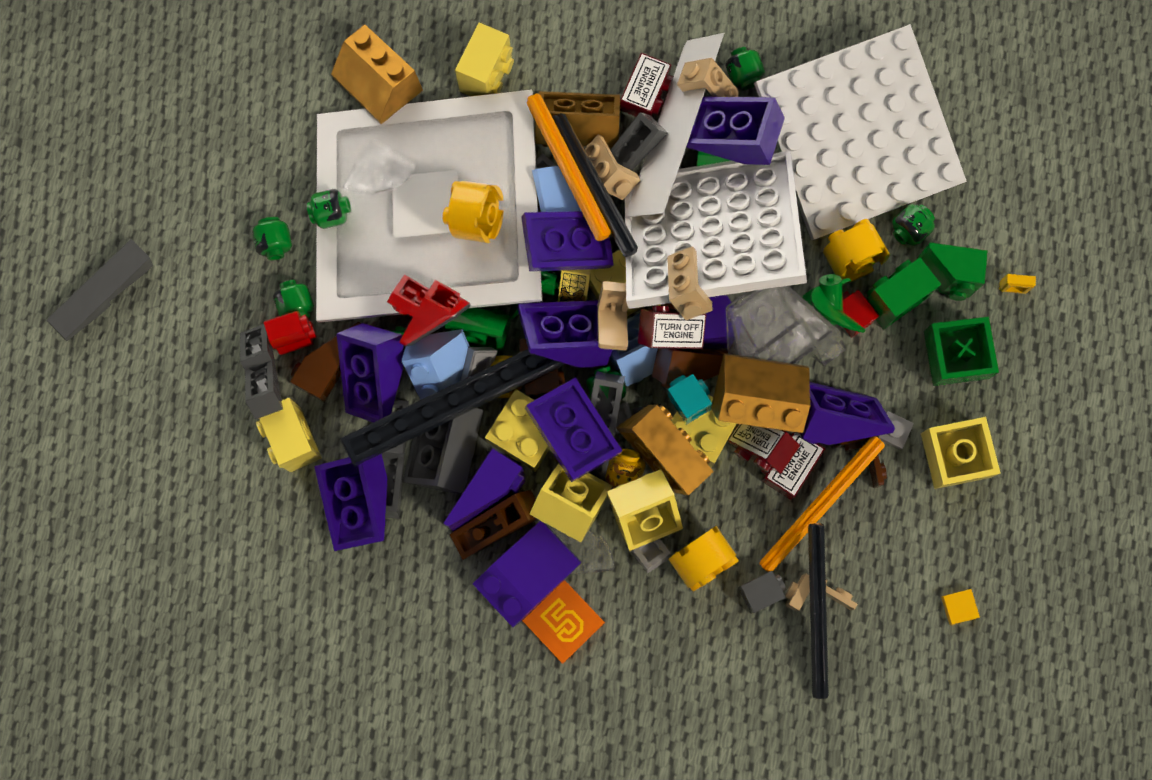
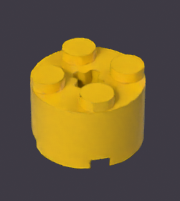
(474, 211)
(855, 250)
(703, 559)

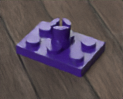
(563, 242)
(573, 429)

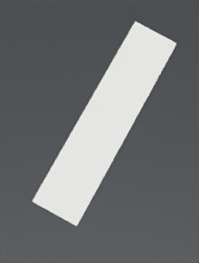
(678, 120)

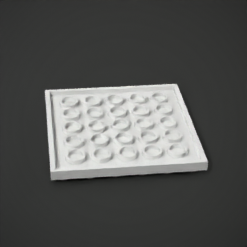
(863, 132)
(736, 220)

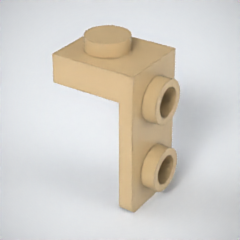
(708, 75)
(616, 178)
(683, 285)
(612, 316)
(799, 591)

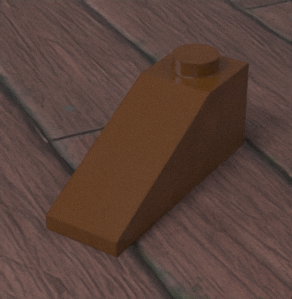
(675, 362)
(319, 370)
(495, 524)

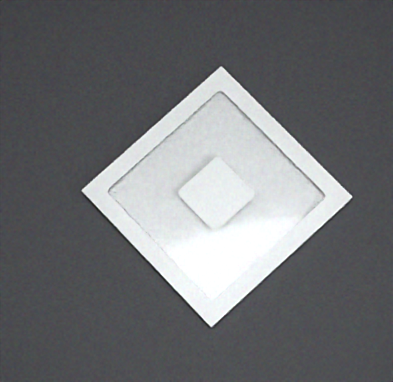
(403, 228)

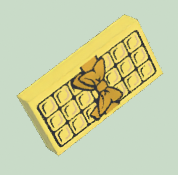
(574, 285)

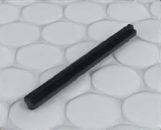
(606, 205)
(818, 610)

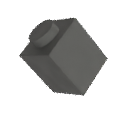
(763, 591)

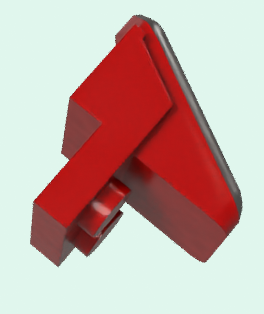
(428, 307)

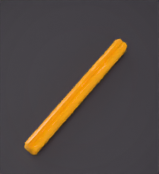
(568, 167)
(822, 503)

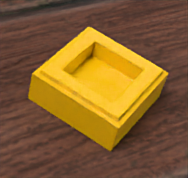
(1017, 283)
(960, 607)

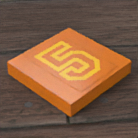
(563, 621)

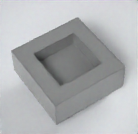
(899, 436)
(651, 555)

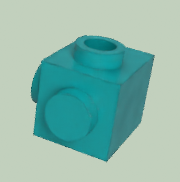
(689, 397)

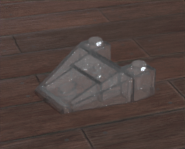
(780, 328)

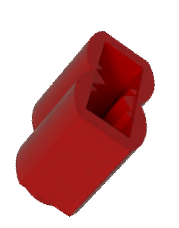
(290, 332)

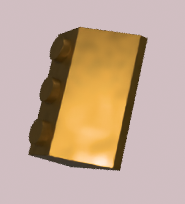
(375, 74)
(587, 114)
(762, 393)
(666, 448)

